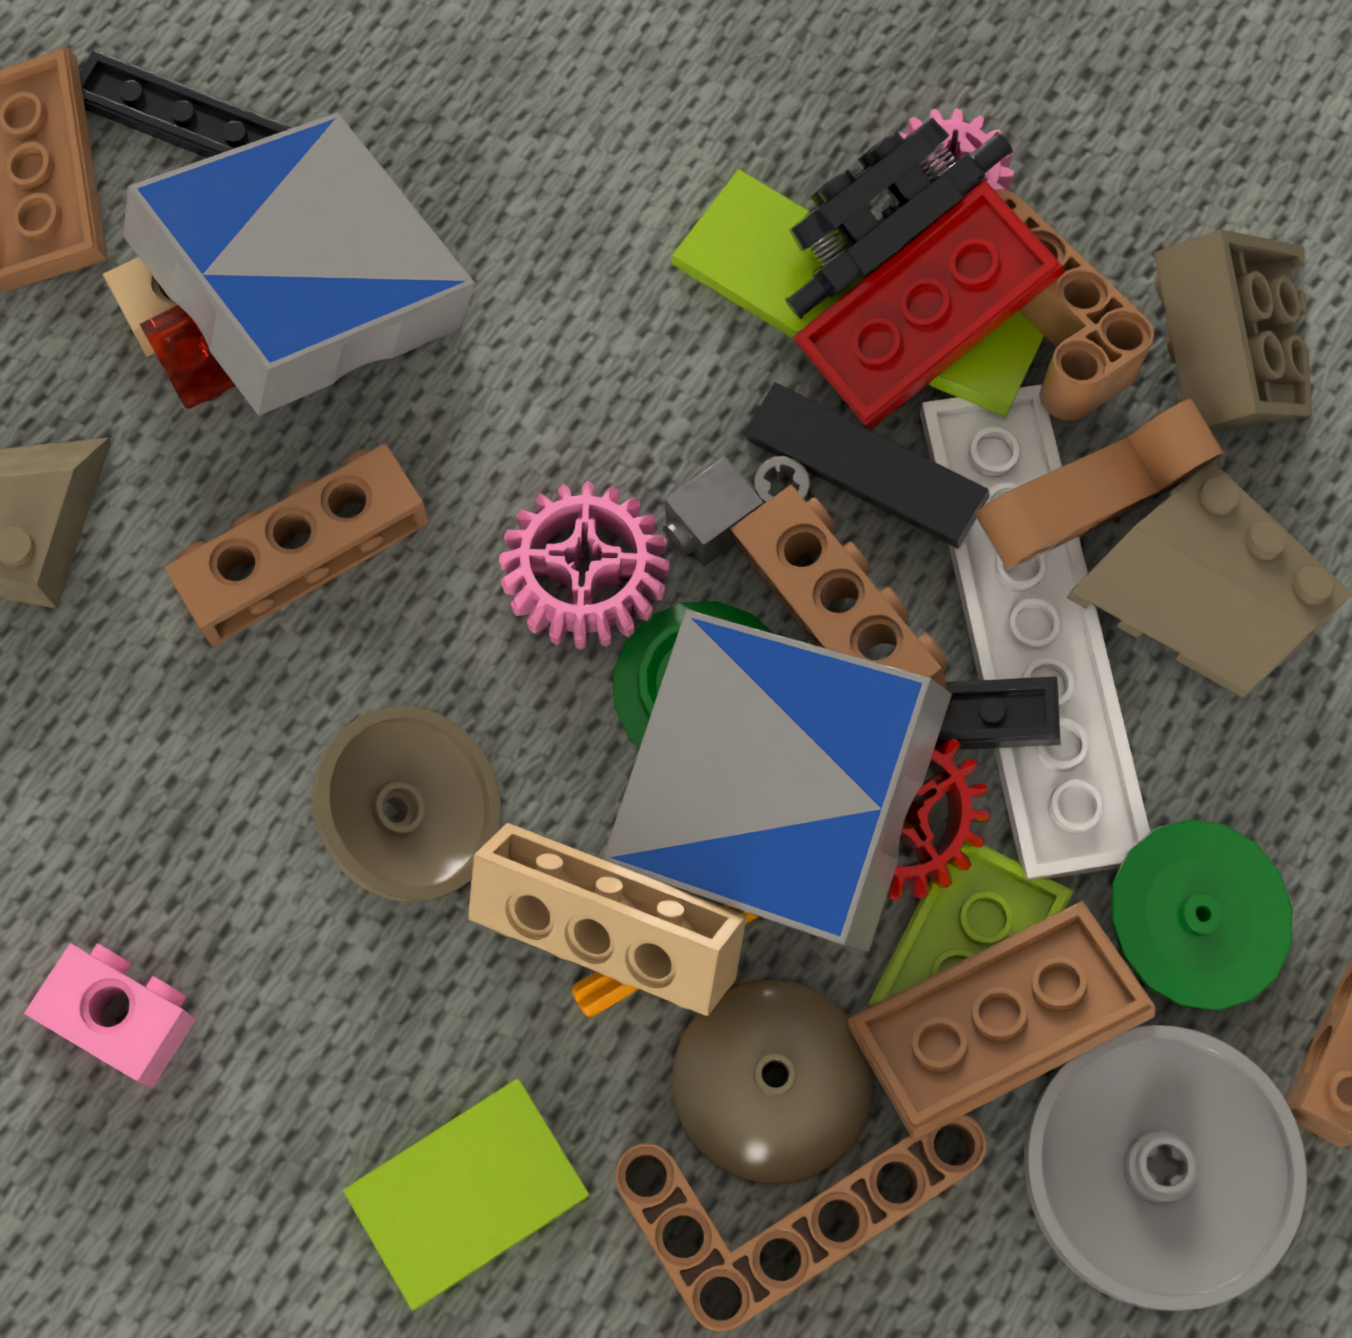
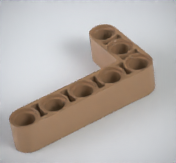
(799, 1229)

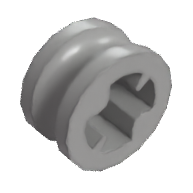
(780, 466)

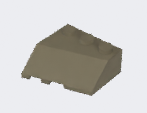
(1234, 328)
(43, 515)
(1215, 583)

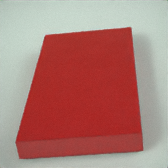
(928, 305)

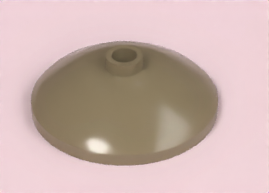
(434, 781)
(763, 1129)

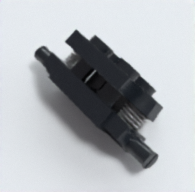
(920, 201)

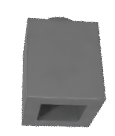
(706, 509)

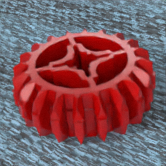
(918, 835)

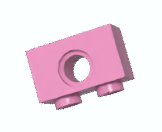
(74, 1003)

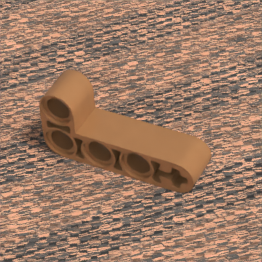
(1091, 324)
(1099, 485)

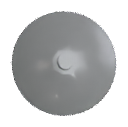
(1165, 1169)

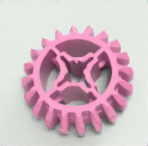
(608, 567)

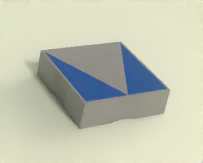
(296, 260)
(778, 777)

